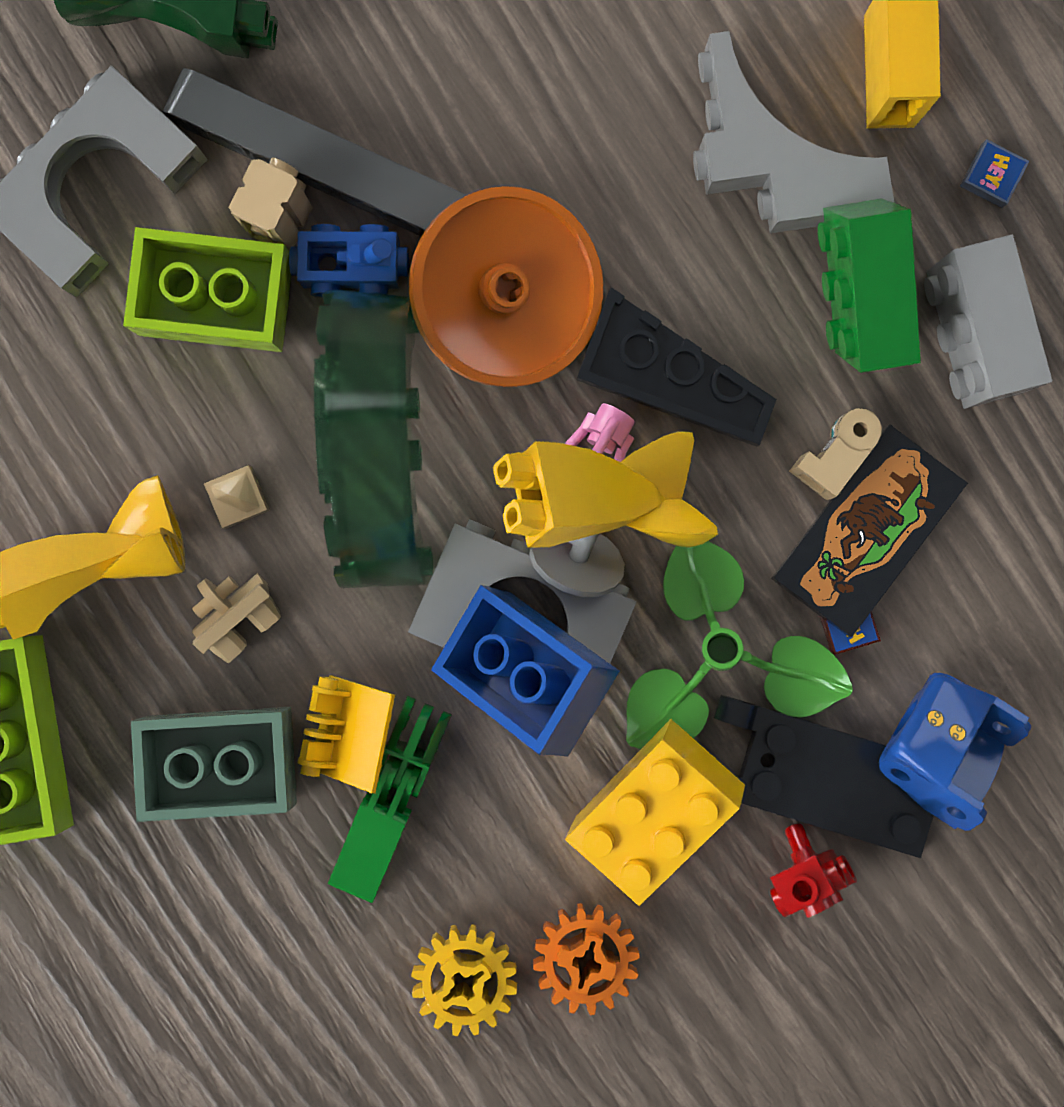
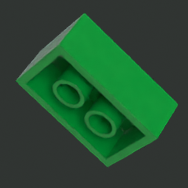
(870, 284)

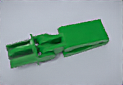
(380, 820)

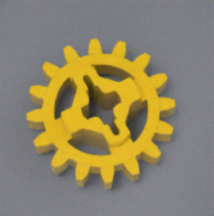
(448, 993)

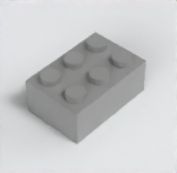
(987, 322)

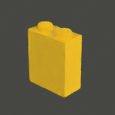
(901, 61)

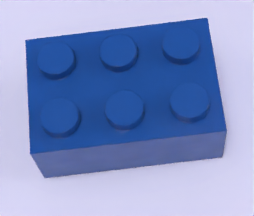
(524, 671)

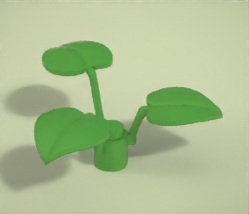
(710, 580)

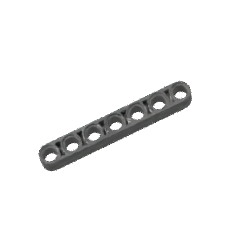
(318, 155)

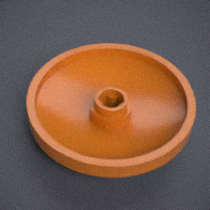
(506, 287)

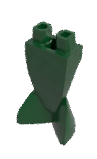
(221, 24)

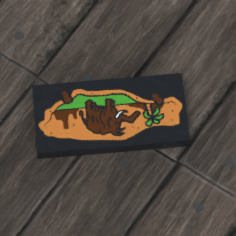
(869, 531)

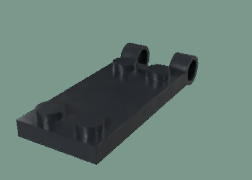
(824, 779)

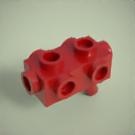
(813, 880)

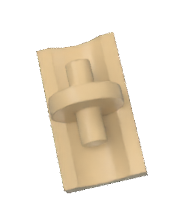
(217, 629)

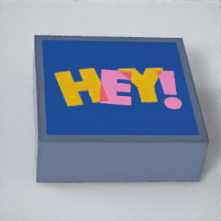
(994, 173)

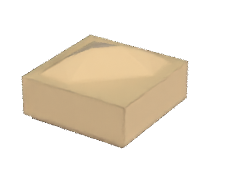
(236, 497)

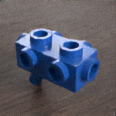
(364, 259)

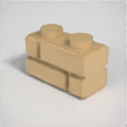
(271, 202)

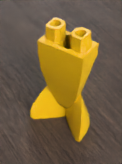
(581, 493)
(48, 571)

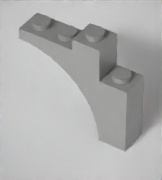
(759, 151)

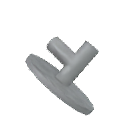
(581, 566)

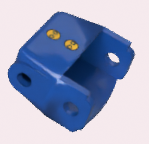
(951, 748)

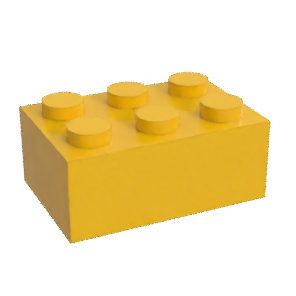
(656, 812)

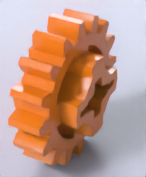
(604, 965)

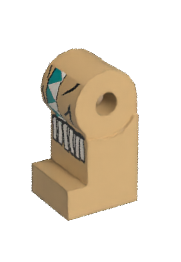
(850, 444)

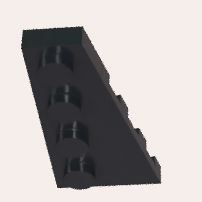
(660, 369)

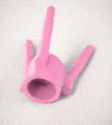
(607, 431)

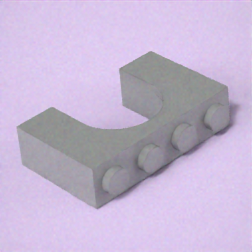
(104, 117)
(476, 559)

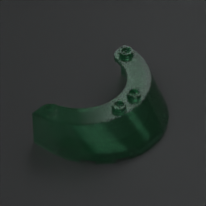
(367, 440)

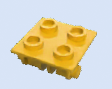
(349, 733)

